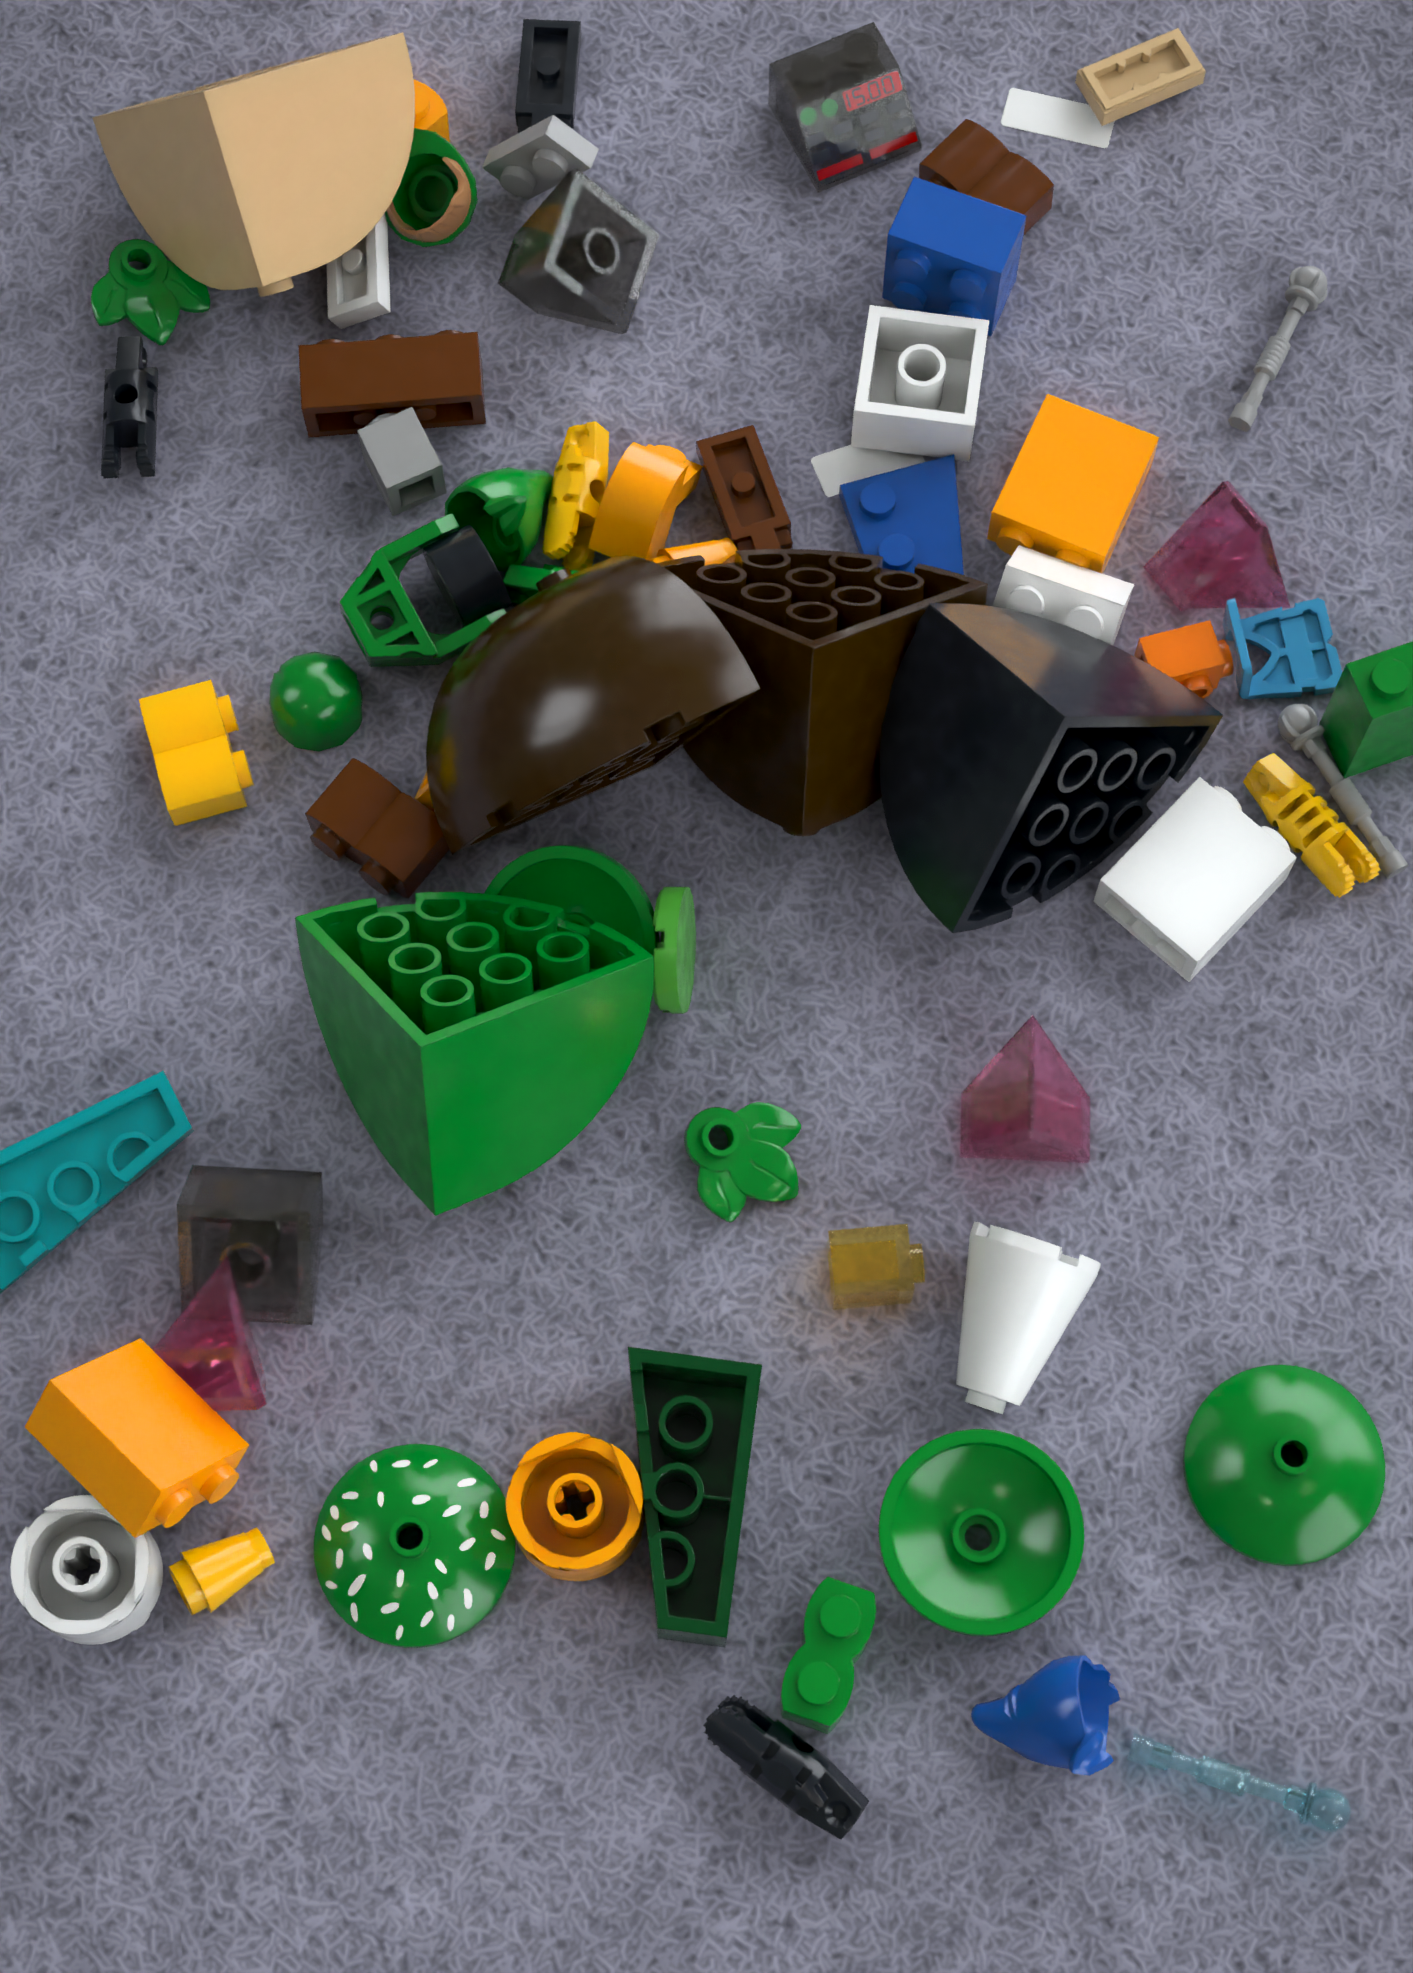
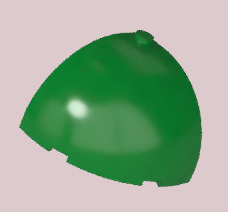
(473, 1030)

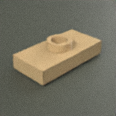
(1140, 76)

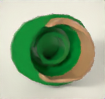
(434, 194)

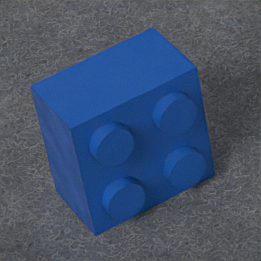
(952, 254)

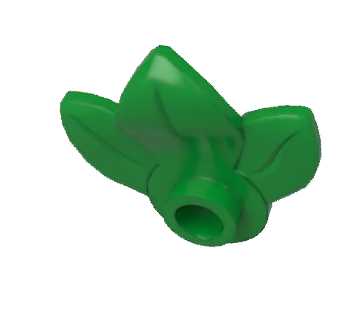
(146, 296)
(752, 1161)

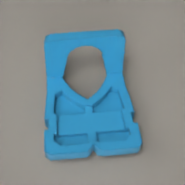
(1297, 649)

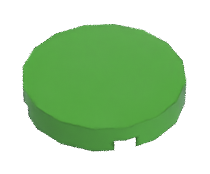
(677, 950)

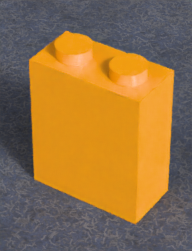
(1072, 485)
(137, 1437)

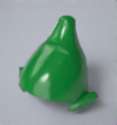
(501, 508)

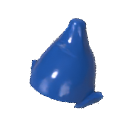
(1055, 1716)

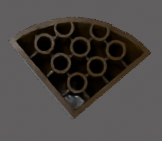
(825, 652)
(576, 695)

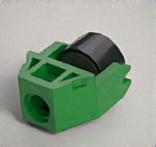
(461, 573)

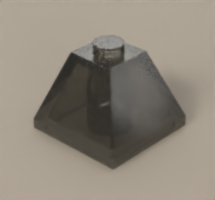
(580, 257)

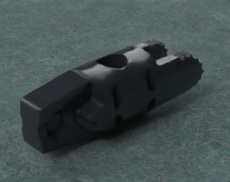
(130, 409)
(786, 1766)

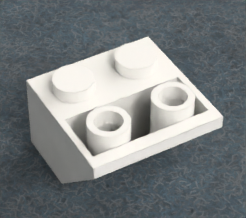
(1064, 593)

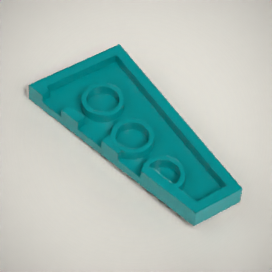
(79, 1166)

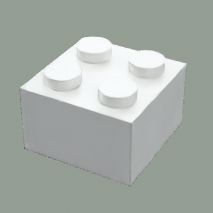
(919, 383)

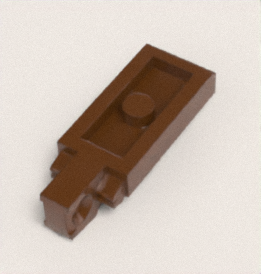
(745, 490)

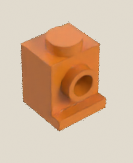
(1189, 656)

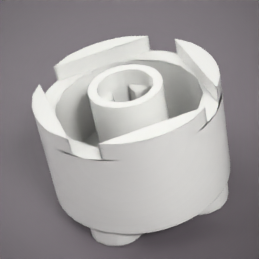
(59, 1545)

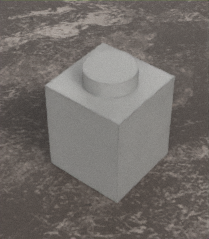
(401, 460)

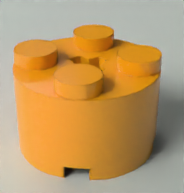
(538, 1494)

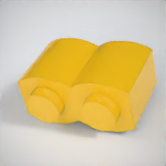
(194, 752)

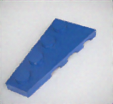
(907, 516)

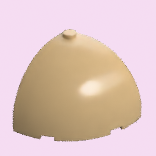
(268, 164)

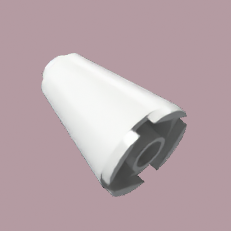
(1014, 1312)

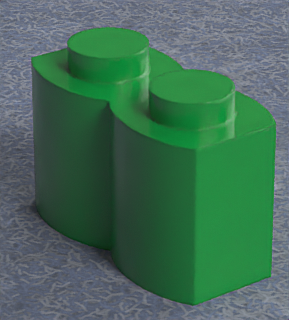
(822, 1669)

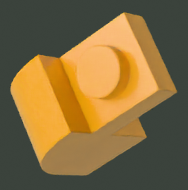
(642, 501)

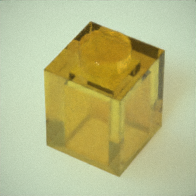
(873, 1266)

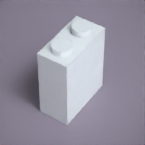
(1195, 877)

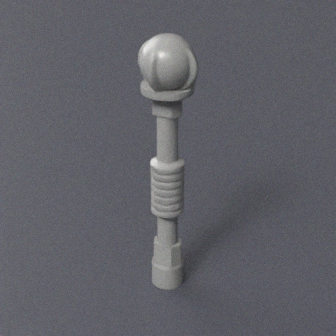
(1305, 293)
(1300, 729)

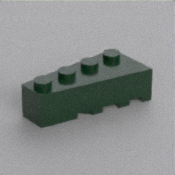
(694, 1466)

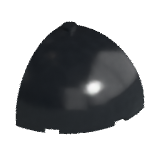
(1022, 756)

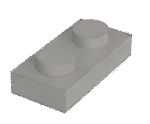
(539, 157)

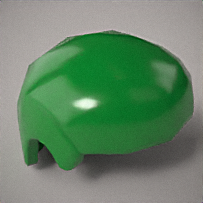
(316, 701)

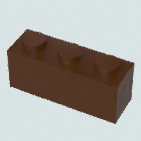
(359, 380)

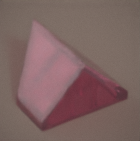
(1219, 557)
(1026, 1105)
(215, 1347)

